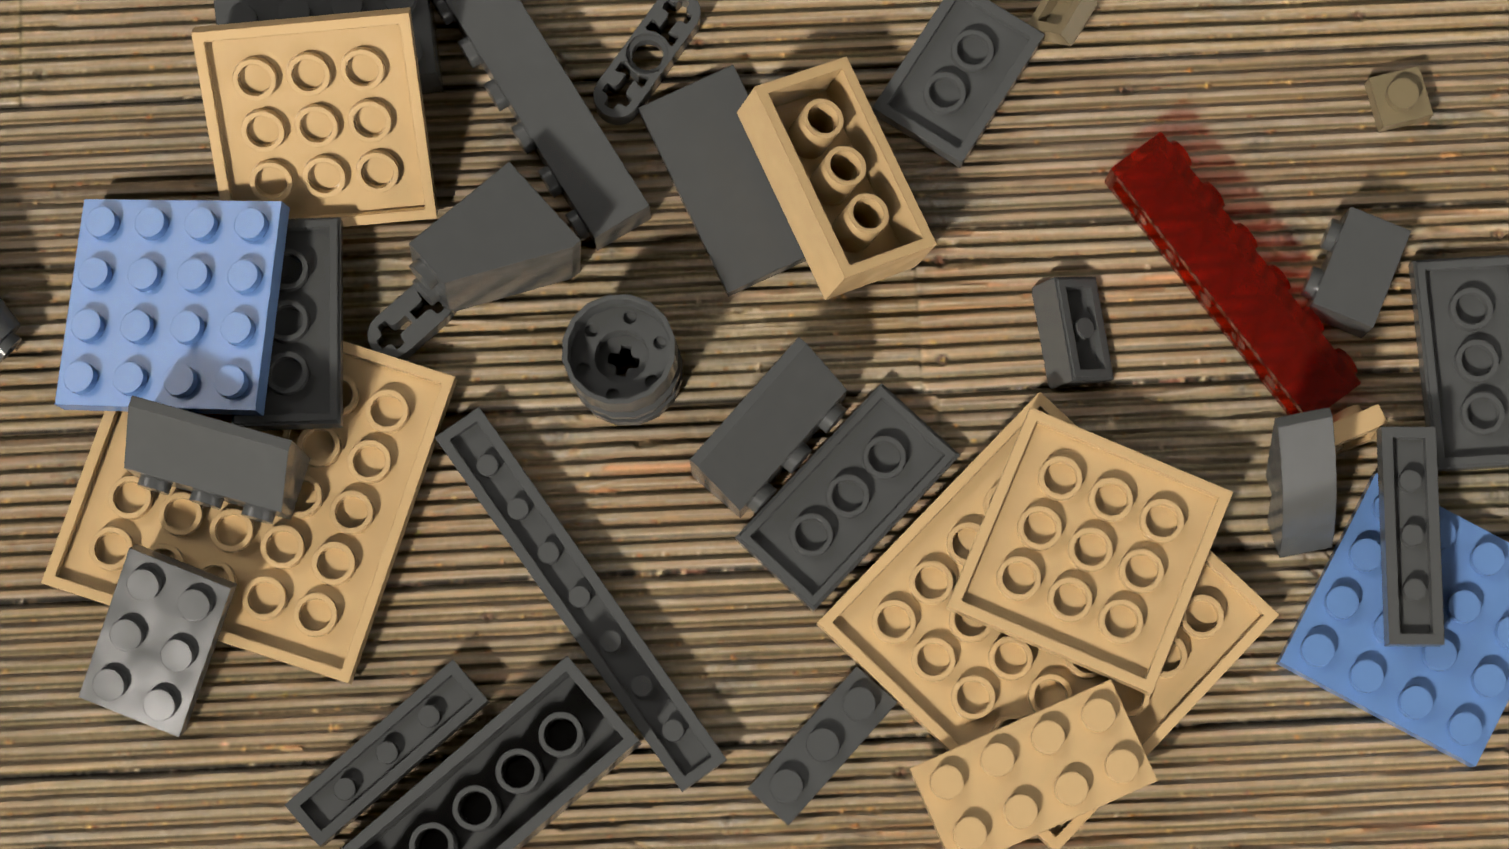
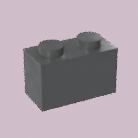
(1355, 271)

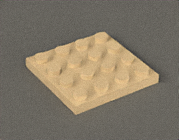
(319, 115)
(1090, 551)

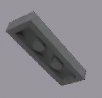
(822, 745)

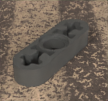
(615, 80)

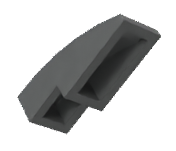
(1302, 482)

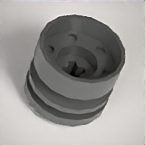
(605, 337)

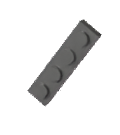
(1410, 537)
(387, 753)

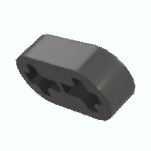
(416, 334)

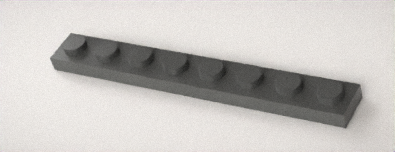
(581, 599)

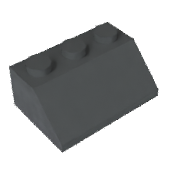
(770, 430)
(213, 460)

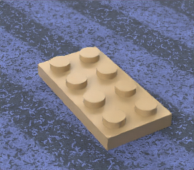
(1034, 772)

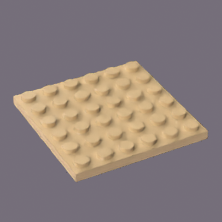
(302, 582)
(974, 679)

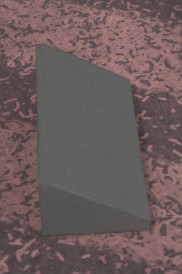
(1072, 332)

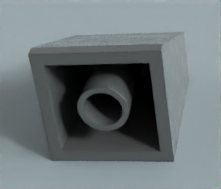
(494, 246)

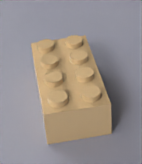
(835, 177)

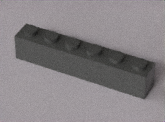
(549, 117)

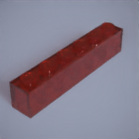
(1231, 278)

